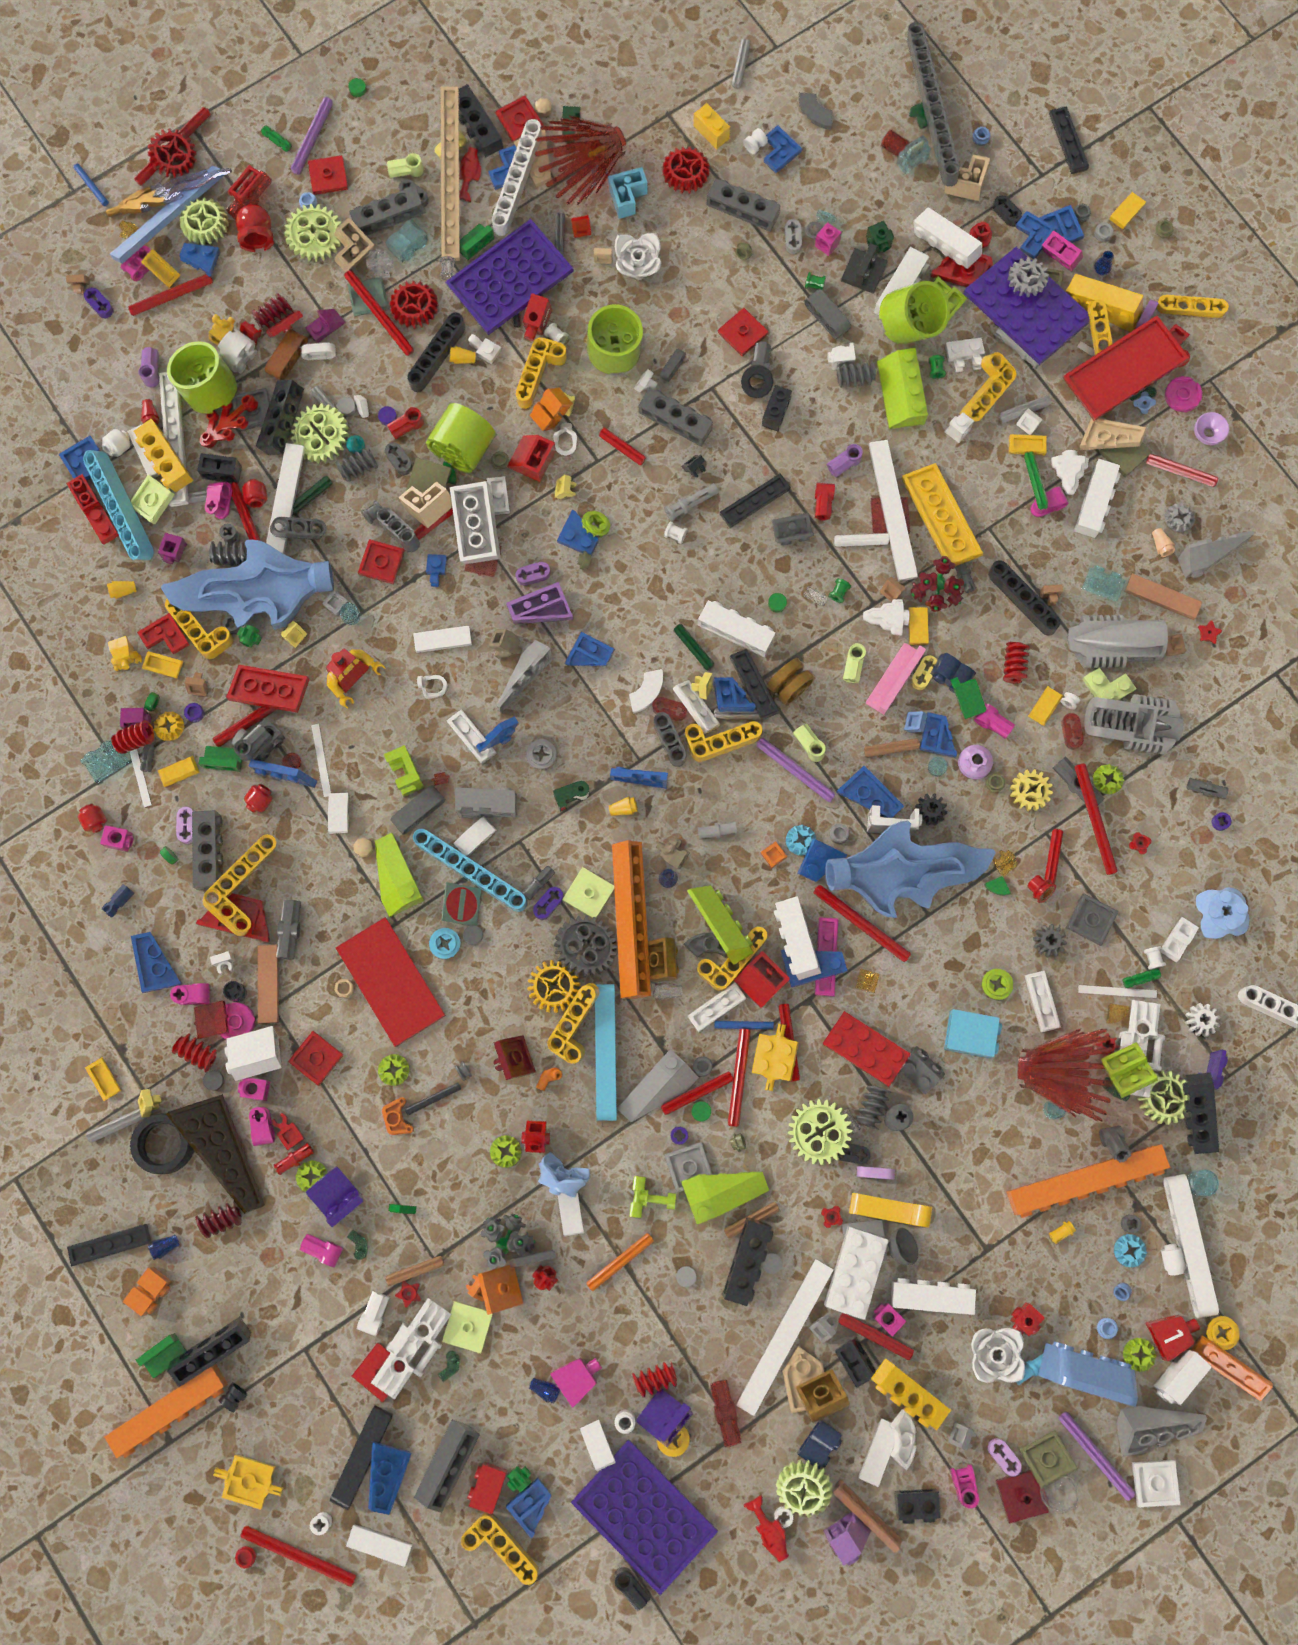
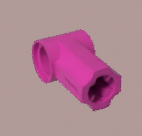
(994, 721)
(326, 1252)

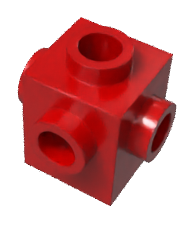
(534, 1140)
(1033, 1317)

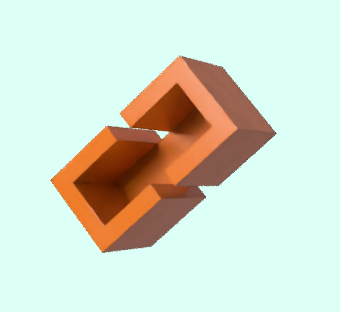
(547, 410)
(145, 1296)

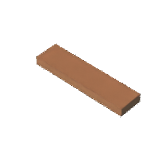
(1163, 596)
(268, 984)
(867, 1516)

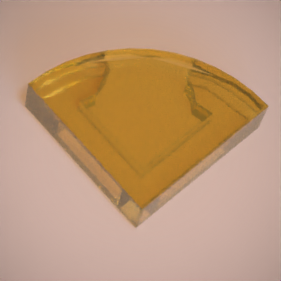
(1116, 1013)

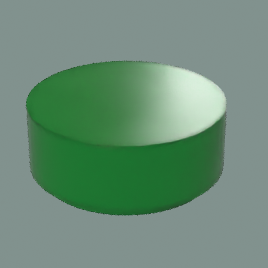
(357, 87)
(777, 602)
(151, 701)
(168, 855)
(701, 1111)

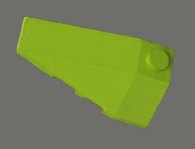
(396, 881)
(719, 1193)

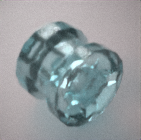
(346, 611)
(1049, 1112)

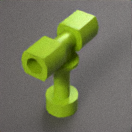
(641, 1198)

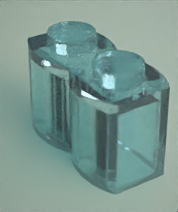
(407, 241)

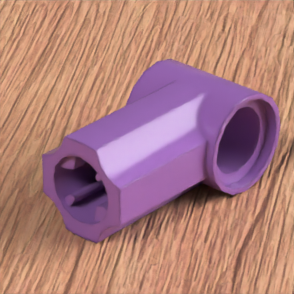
(149, 366)
(844, 460)

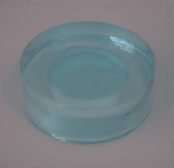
(937, 766)

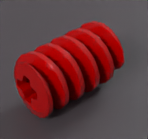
(1015, 662)
(133, 737)
(194, 1053)
(655, 1379)

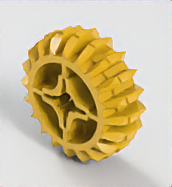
(549, 994)

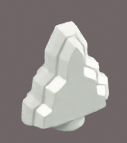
(1070, 469)
(889, 616)

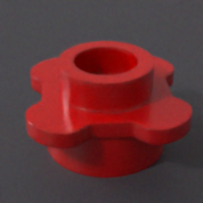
(1138, 837)
(835, 1211)

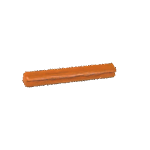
(620, 1261)

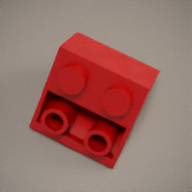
(532, 456)
(761, 979)

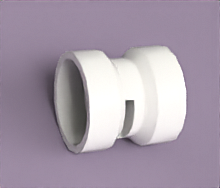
(754, 142)

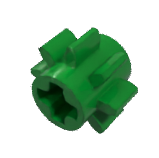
(249, 636)
(519, 1478)

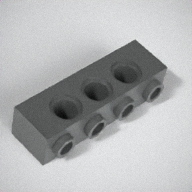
(747, 212)
(396, 214)
(679, 425)
(200, 822)

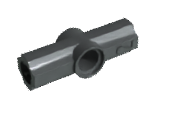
(1067, 772)
(288, 929)

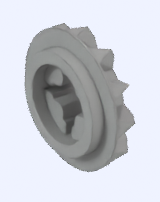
(1176, 524)
(535, 747)

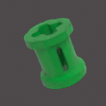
(815, 281)
(937, 373)
(839, 590)

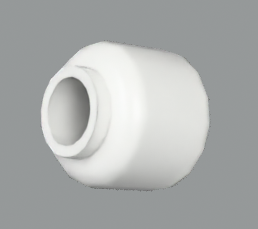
(116, 442)

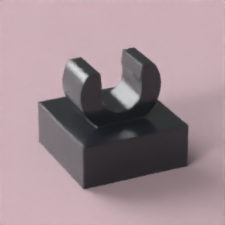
(694, 463)

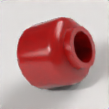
(254, 493)
(258, 798)
(92, 818)

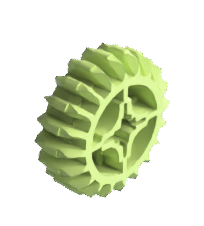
(210, 226)
(1162, 1105)
(792, 1491)

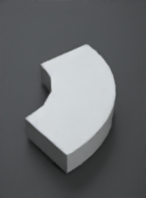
(647, 692)
(904, 1435)

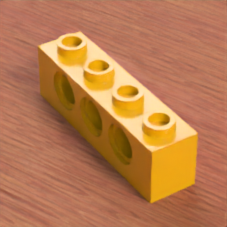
(156, 446)
(889, 1375)

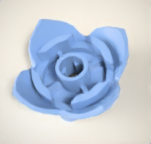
(1214, 922)
(560, 1179)

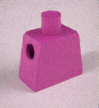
(576, 1379)

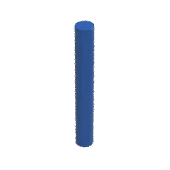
(90, 184)
(743, 1025)

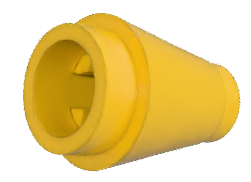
(461, 356)
(121, 588)
(624, 807)

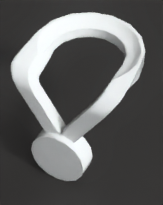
(568, 428)
(421, 680)

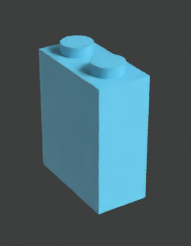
(972, 1034)

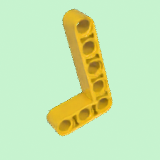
(235, 881)

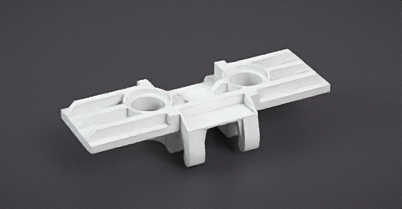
(1146, 1014)
(405, 1346)

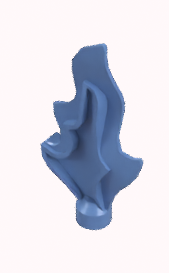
(260, 584)
(904, 869)

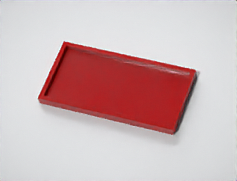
(1125, 367)
(390, 982)

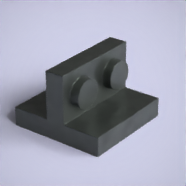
(864, 269)

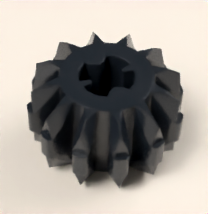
(934, 803)

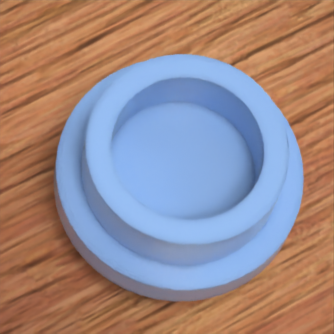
(307, 199)
(1107, 1328)

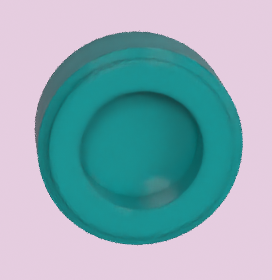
(355, 443)

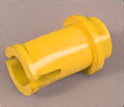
(1062, 1232)

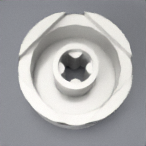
(236, 350)

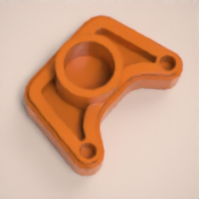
(394, 1118)

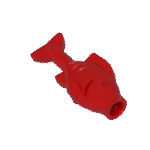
(469, 170)
(771, 1533)

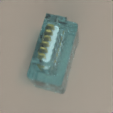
(914, 154)

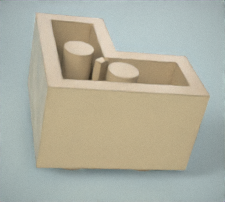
(971, 180)
(356, 245)
(427, 506)

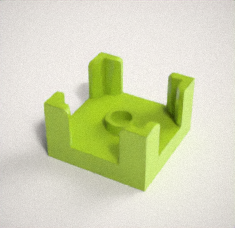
(411, 780)

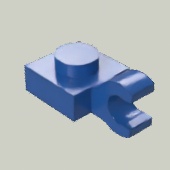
(436, 566)

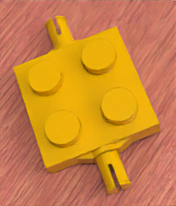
(775, 1057)
(248, 1481)

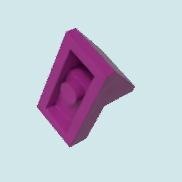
(327, 323)

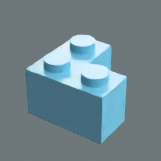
(625, 188)

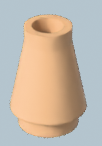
(1163, 543)

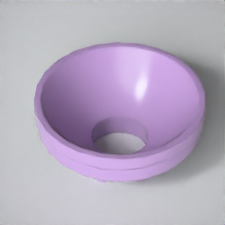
(1216, 423)
(973, 770)

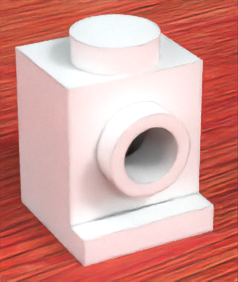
(841, 355)
(959, 427)

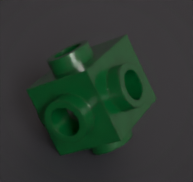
(880, 236)

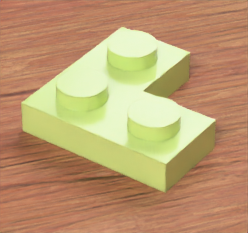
(1102, 688)

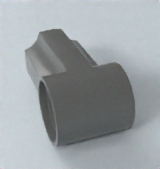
(761, 356)
(253, 740)
(1114, 1139)

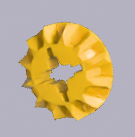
(175, 730)
(1232, 1334)
(682, 1442)

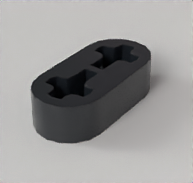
(1007, 210)
(855, 1159)

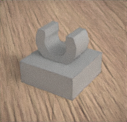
(823, 1329)
(961, 1436)

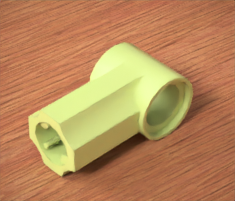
(405, 166)
(854, 664)
(810, 741)

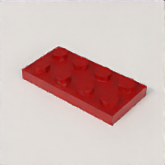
(268, 688)
(866, 1049)

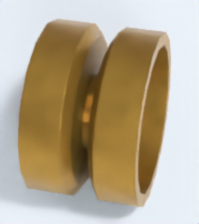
(791, 681)

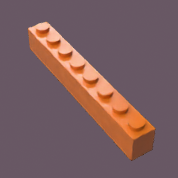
(631, 920)
(1087, 1180)

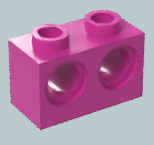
(1062, 251)

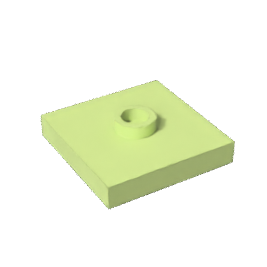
(151, 499)
(588, 893)
(467, 1327)

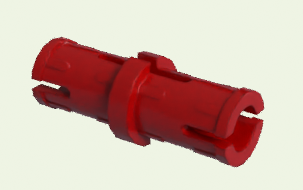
(293, 1158)

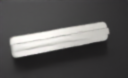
(862, 539)

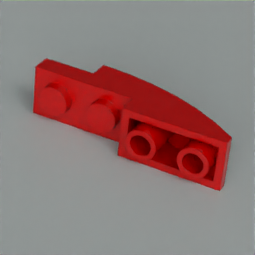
(93, 509)

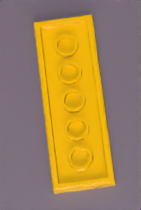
(942, 514)

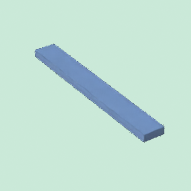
(160, 221)

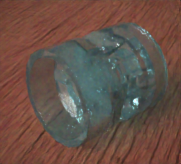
(1202, 1182)

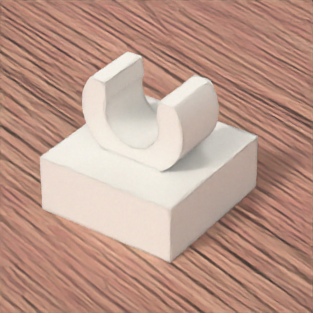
(645, 381)
(1029, 422)
(223, 959)

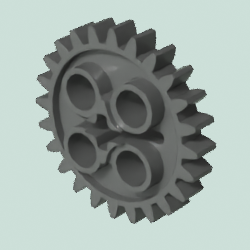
(570, 936)

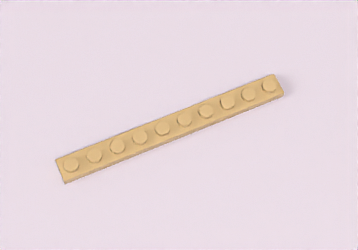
(450, 173)

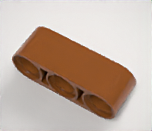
(286, 355)

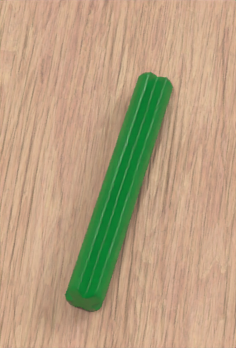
(1036, 480)

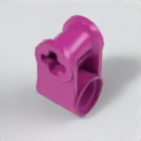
(136, 265)
(217, 498)
(1056, 502)
(194, 994)
(261, 1129)
(965, 1484)

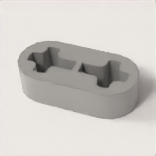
(797, 236)

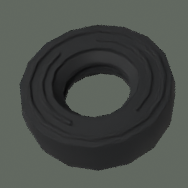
(757, 392)

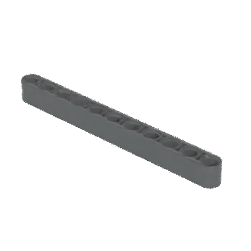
(933, 104)

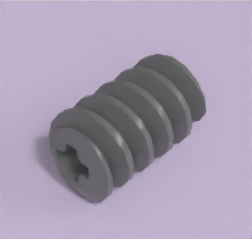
(856, 374)
(356, 464)
(227, 554)
(872, 1106)
(900, 1110)

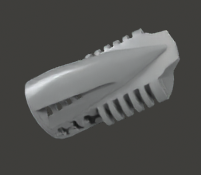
(1115, 641)
(1143, 723)

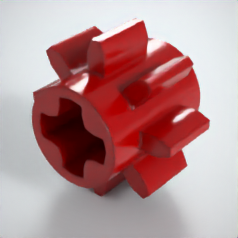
(1111, 1042)
(544, 1277)

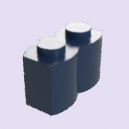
(949, 667)
(820, 1444)

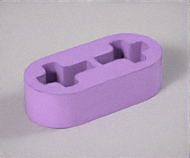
(181, 825)
(880, 1173)
(1001, 1459)

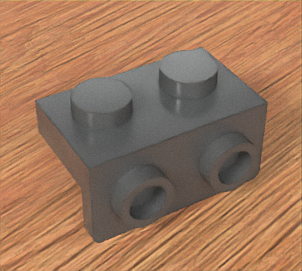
(792, 528)
(922, 1070)

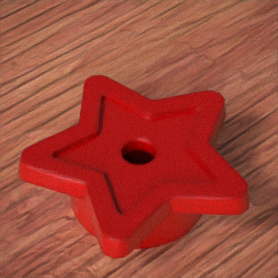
(1205, 636)
(408, 1288)

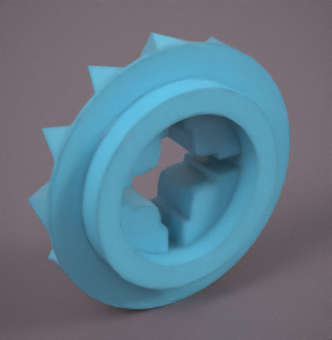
(792, 836)
(446, 934)
(1121, 1247)

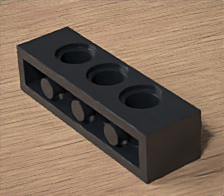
(492, 140)
(280, 417)
(1203, 1086)
(744, 1294)
(209, 1351)

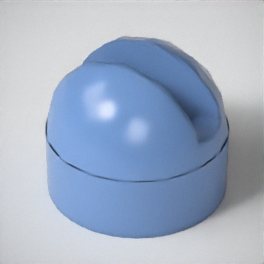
(1122, 1291)

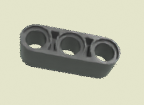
(827, 314)
(398, 529)
(289, 531)
(669, 730)
(417, 809)

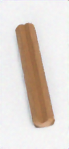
(892, 747)
(759, 1215)
(414, 1271)

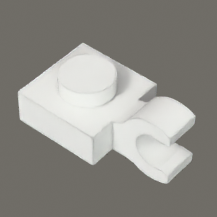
(486, 350)

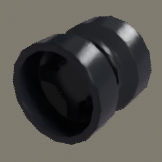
(231, 991)
(233, 1397)

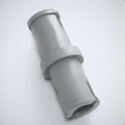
(717, 830)

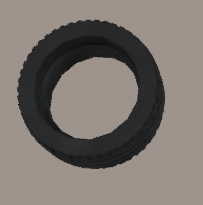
(139, 1153)

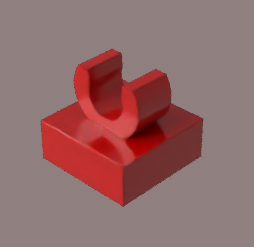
(581, 226)
(250, 331)

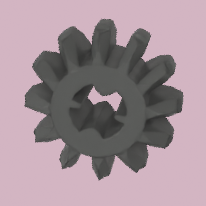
(1054, 936)

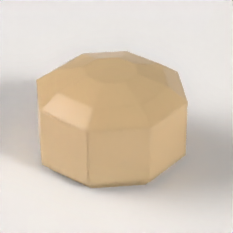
(543, 107)
(363, 847)
(344, 988)

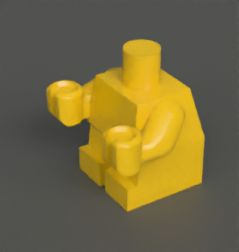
(220, 328)
(123, 653)

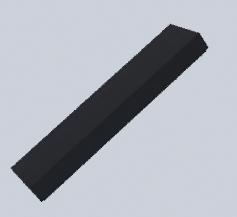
(1069, 140)
(755, 500)
(754, 684)
(109, 1245)

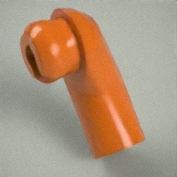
(548, 1076)

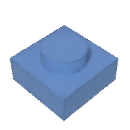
(915, 721)

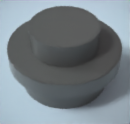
(1082, 212)

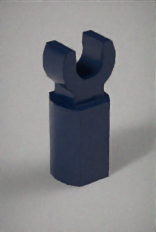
(118, 900)

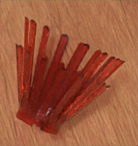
(599, 148)
(1051, 1075)

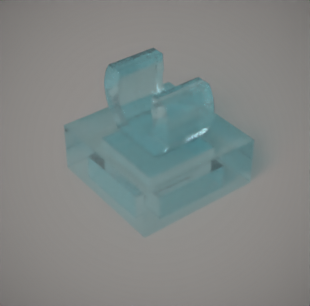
(825, 216)

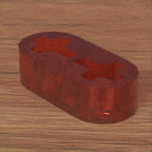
(671, 704)
(1076, 730)

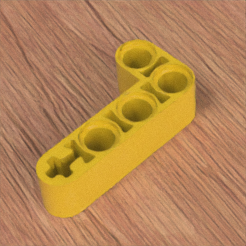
(536, 373)
(986, 392)
(204, 639)
(723, 737)
(724, 971)
(576, 1020)
(890, 1210)
(502, 1550)

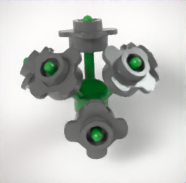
(515, 1244)

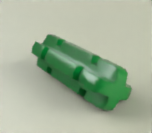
(276, 138)
(1141, 978)

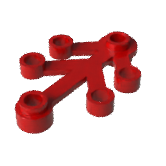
(226, 422)

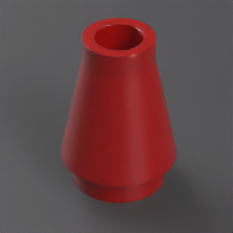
(149, 412)

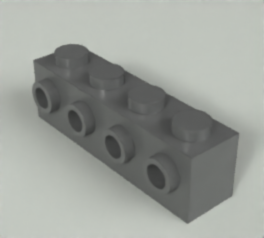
(446, 1466)

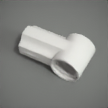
(372, 1318)

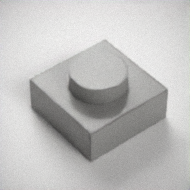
(334, 602)

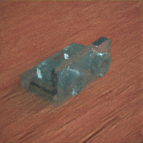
(1103, 583)
(103, 761)

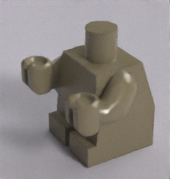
(505, 643)
(672, 854)

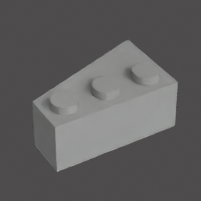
(485, 802)

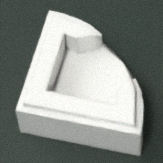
(361, 404)

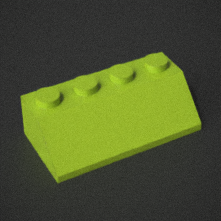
(902, 389)
(721, 923)

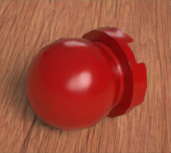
(254, 228)

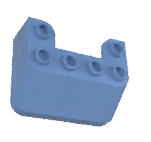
(1095, 1376)

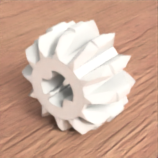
(1202, 1027)

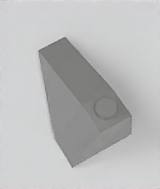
(1204, 554)
(530, 665)
(662, 1084)
(1148, 1426)

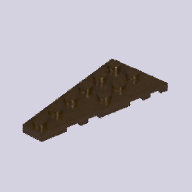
(215, 1140)

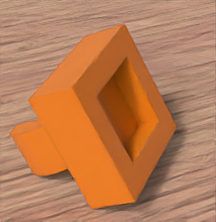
(475, 1290)

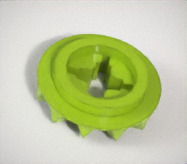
(599, 519)
(1111, 787)
(1005, 980)
(401, 1074)
(515, 1149)
(318, 1170)
(1133, 1347)

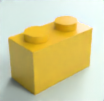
(711, 126)

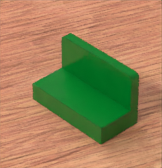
(476, 240)
(968, 697)
(220, 759)
(159, 1356)

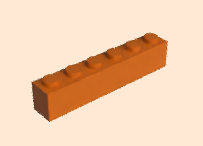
(165, 1411)

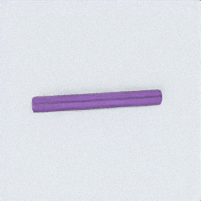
(311, 135)
(795, 769)
(1096, 1455)

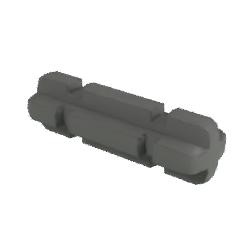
(147, 756)

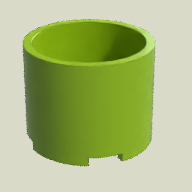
(914, 312)
(614, 339)
(201, 377)
(461, 437)

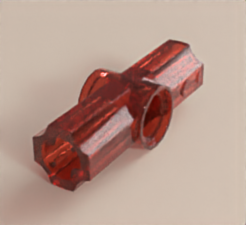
(236, 205)
(725, 1413)

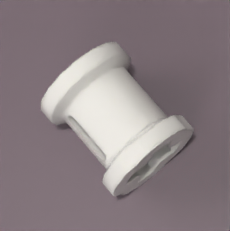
(555, 333)
(675, 532)
(1154, 957)
(316, 1528)

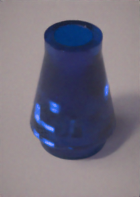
(1104, 263)
(668, 882)
(163, 1246)
(545, 1390)

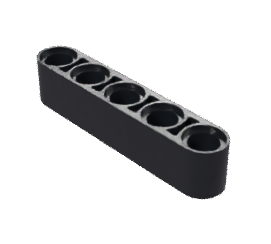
(436, 344)
(1025, 607)
(360, 1458)

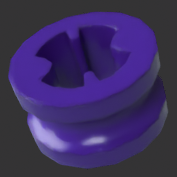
(1227, 819)
(674, 1139)

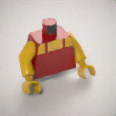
(346, 669)

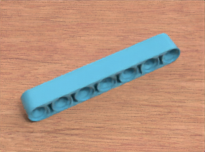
(118, 505)
(464, 862)
(605, 1053)

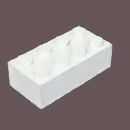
(475, 522)
(856, 1273)

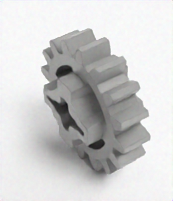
(1028, 277)

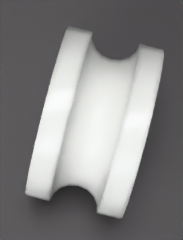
(1070, 700)
(788, 1522)

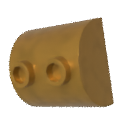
(663, 959)
(822, 1396)

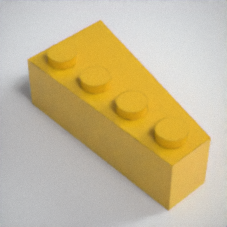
(1122, 305)

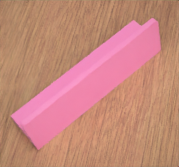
(895, 678)

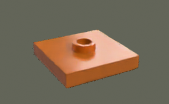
(500, 1289)

